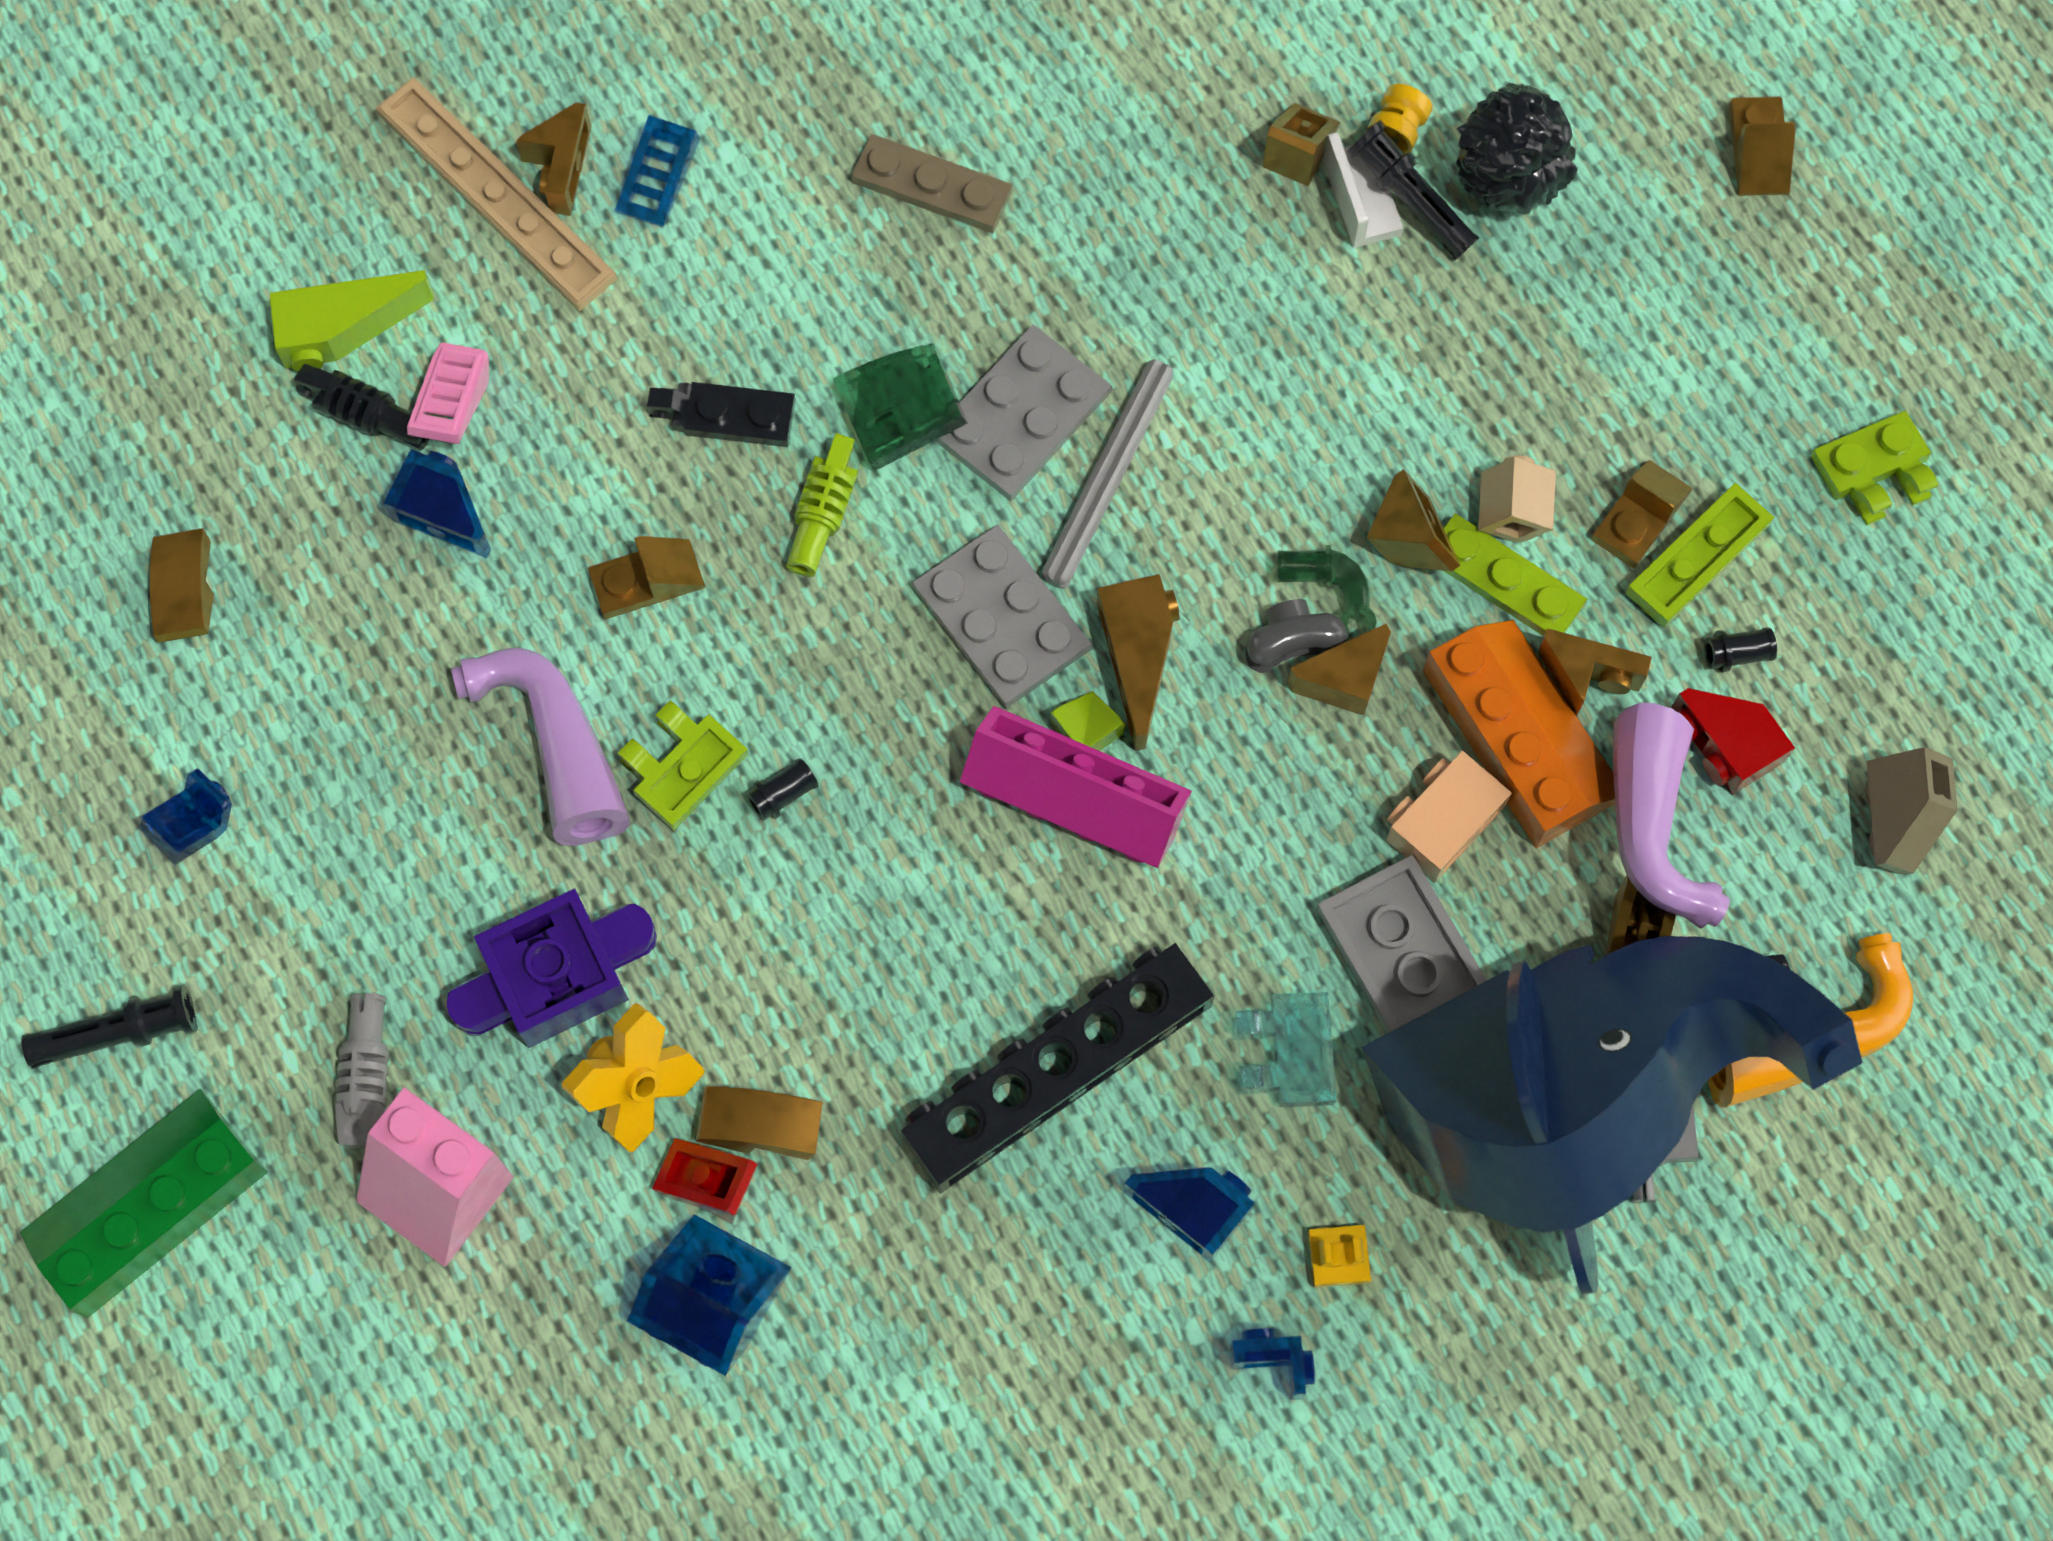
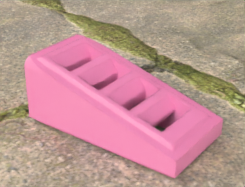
(450, 389)

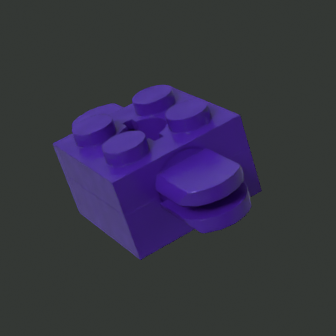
(551, 968)

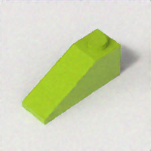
(336, 318)

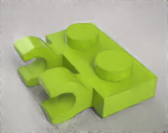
(1874, 454)
(689, 771)

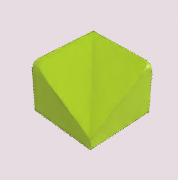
(1088, 721)

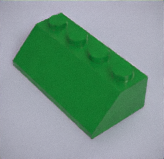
(141, 1205)

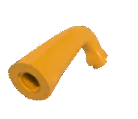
(1873, 1026)

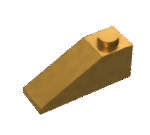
(1138, 633)

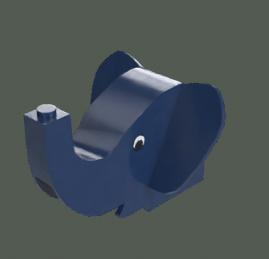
(1579, 1077)

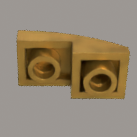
(178, 585)
(759, 1119)

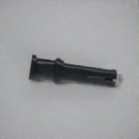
(1397, 172)
(136, 1022)

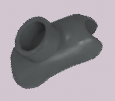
(1292, 634)

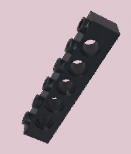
(951, 1159)

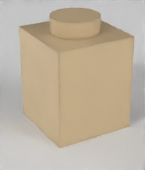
(1517, 499)

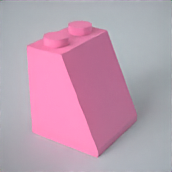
(428, 1177)

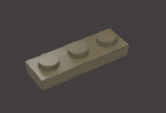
(932, 183)

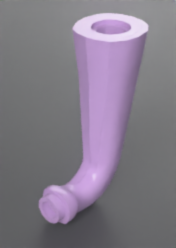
(1647, 772)
(577, 777)

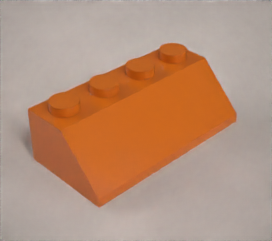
(1521, 729)

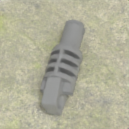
(362, 1072)

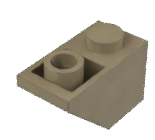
(1909, 805)

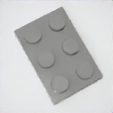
(1024, 412)
(1002, 616)
(1400, 943)

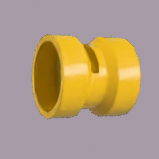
(1402, 113)

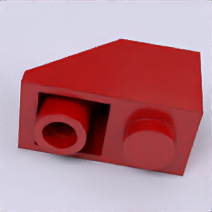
(1734, 736)

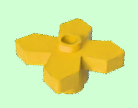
(628, 1073)

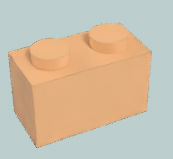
(1447, 814)

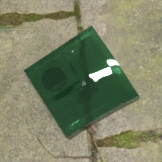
(900, 403)

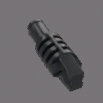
(355, 404)

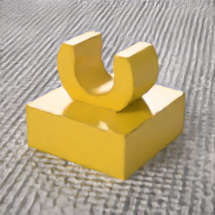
(1339, 1256)

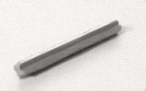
(1107, 474)

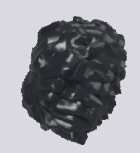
(1516, 150)

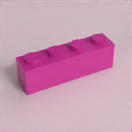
(1075, 786)

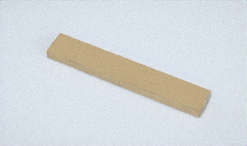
(496, 194)

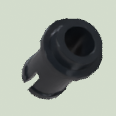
(1740, 648)
(781, 789)

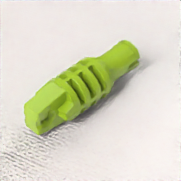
(822, 505)

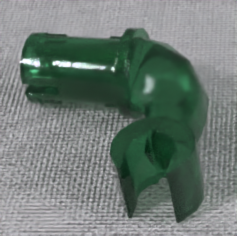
(1334, 569)

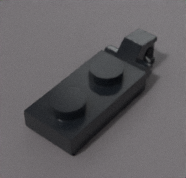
(726, 412)

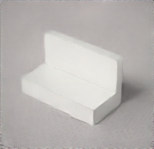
(1365, 208)

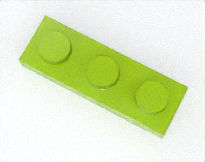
(1699, 555)
(1511, 580)

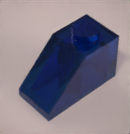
(436, 502)
(1194, 1204)

